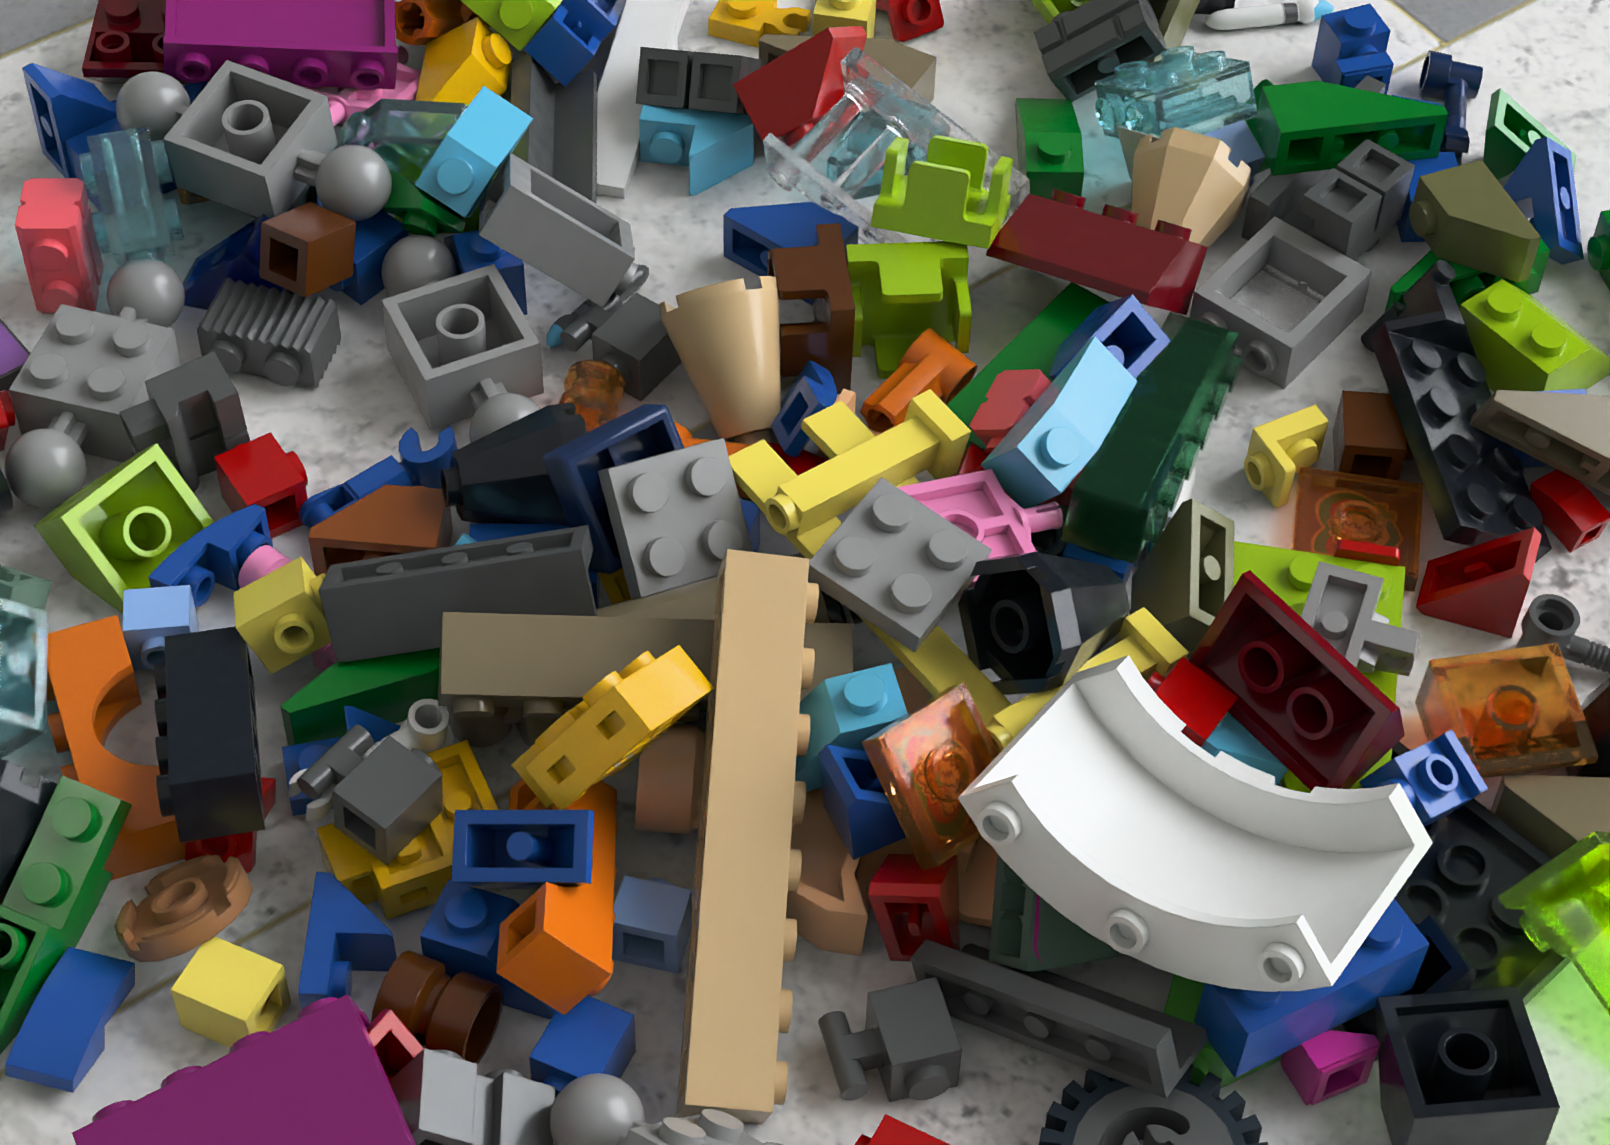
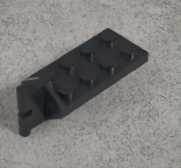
(1436, 389)

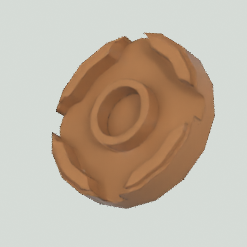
(184, 908)

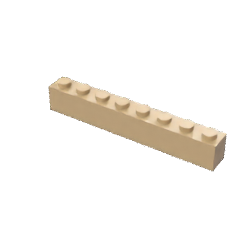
(745, 839)

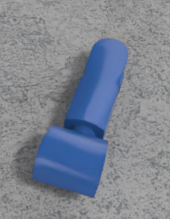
(415, 469)

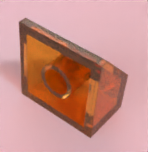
(1507, 710)

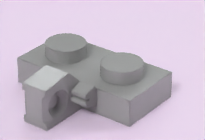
(1344, 614)

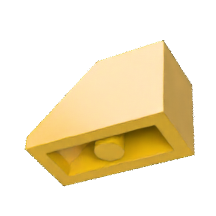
(463, 63)

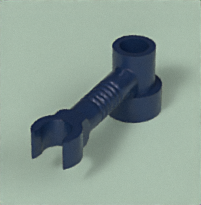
(1454, 84)

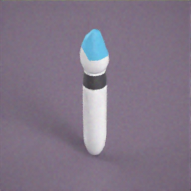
(1268, 15)

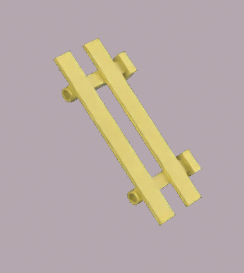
(929, 440)

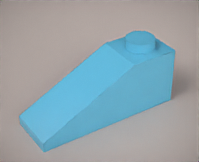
(1062, 427)

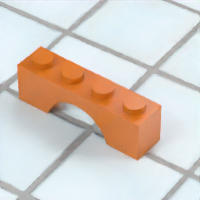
(93, 690)
(562, 935)

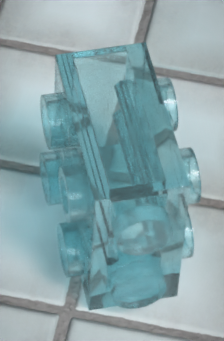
(1178, 91)
(128, 177)

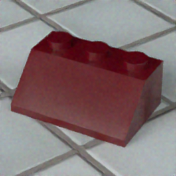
(1102, 250)

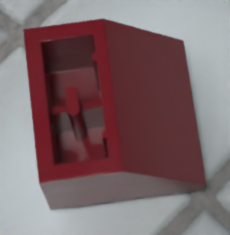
(125, 40)

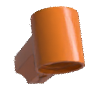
(426, 20)
(926, 365)

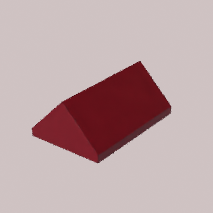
(1296, 689)

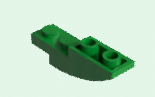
(54, 893)

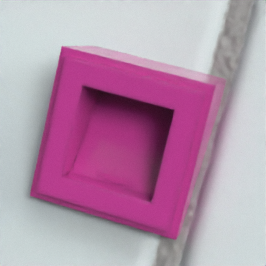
(1330, 1064)

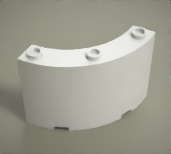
(1189, 850)

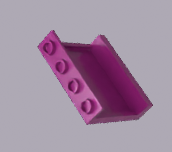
(288, 39)
(282, 1087)

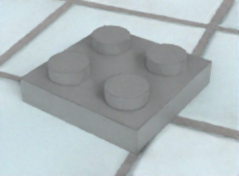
(674, 516)
(897, 564)

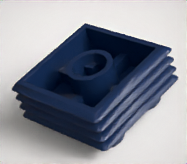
(576, 465)

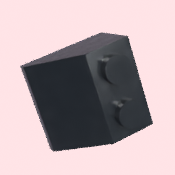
(1462, 1070)

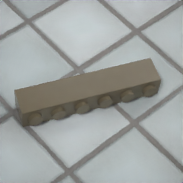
(557, 659)

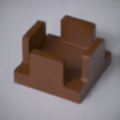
(824, 276)

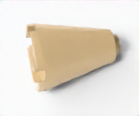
(731, 354)

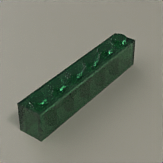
(1153, 442)

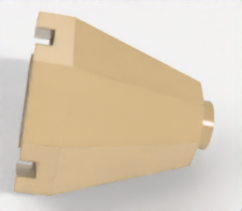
(1188, 184)

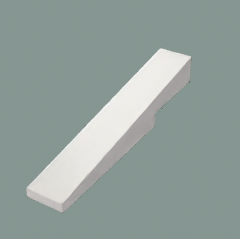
(618, 134)

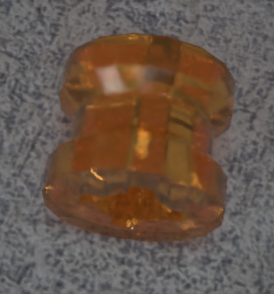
(594, 391)

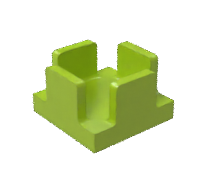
(945, 193)
(906, 291)

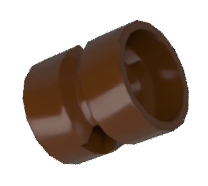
(441, 1010)

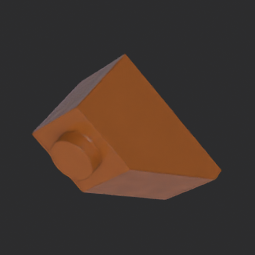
(382, 525)

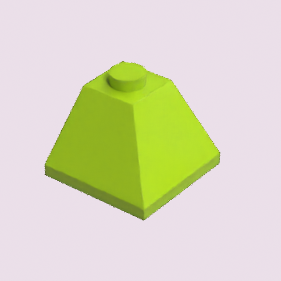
(124, 525)

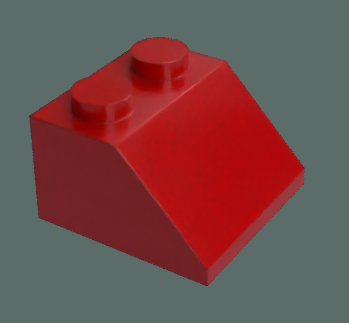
(799, 85)

